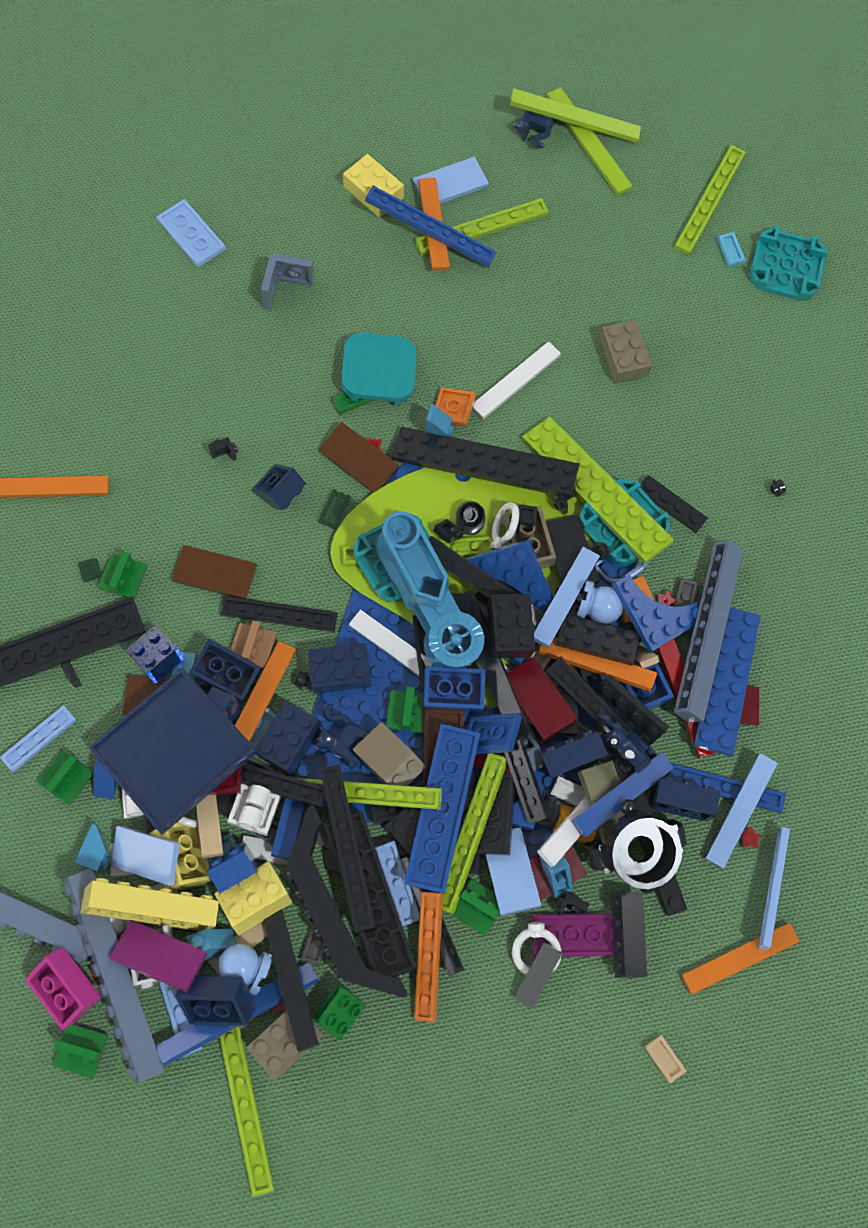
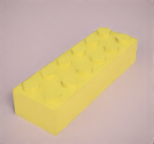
(149, 906)

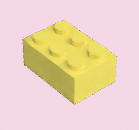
(364, 175)
(191, 868)
(253, 899)

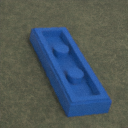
(287, 829)

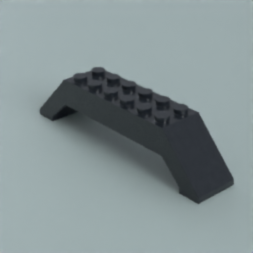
(326, 916)

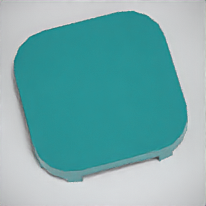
(788, 264)
(378, 367)
(598, 532)
(372, 567)

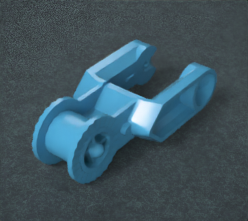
(407, 555)

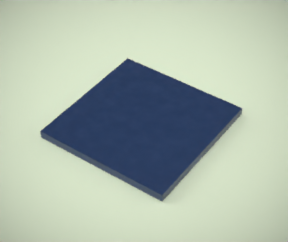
(172, 750)

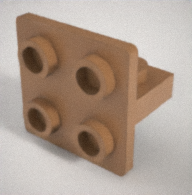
(254, 643)

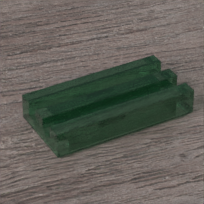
(340, 496)

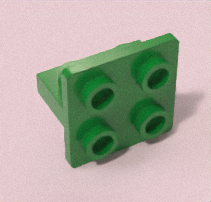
(123, 575)
(406, 711)
(65, 777)
(477, 907)
(338, 1012)
(80, 1050)

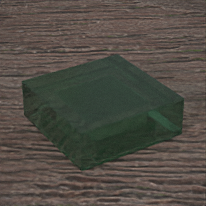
(90, 570)

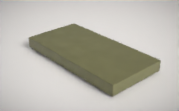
(596, 783)

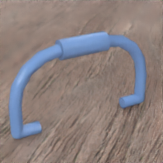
(633, 573)

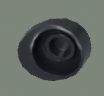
(471, 514)

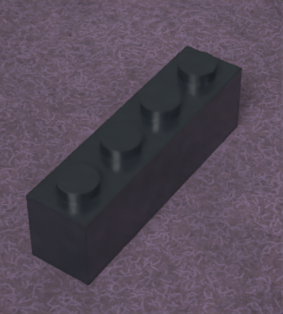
(628, 935)

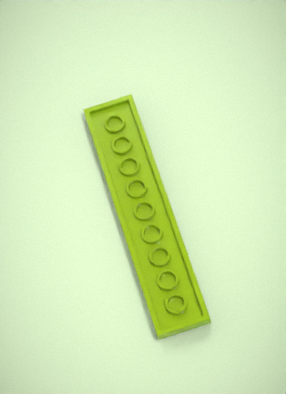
(602, 492)

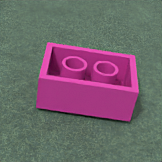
(62, 988)

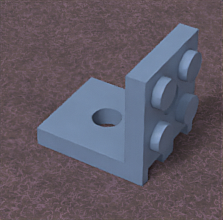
(285, 269)

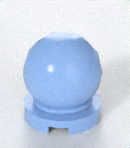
(600, 603)
(244, 962)

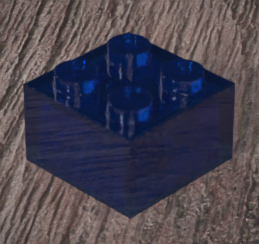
(155, 654)

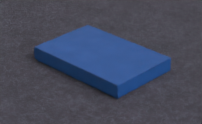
(496, 732)

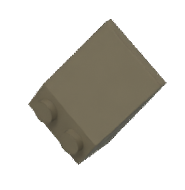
(388, 757)

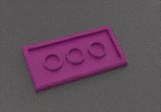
(578, 934)
(158, 956)

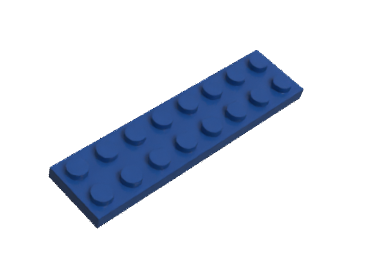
(728, 691)
(439, 828)

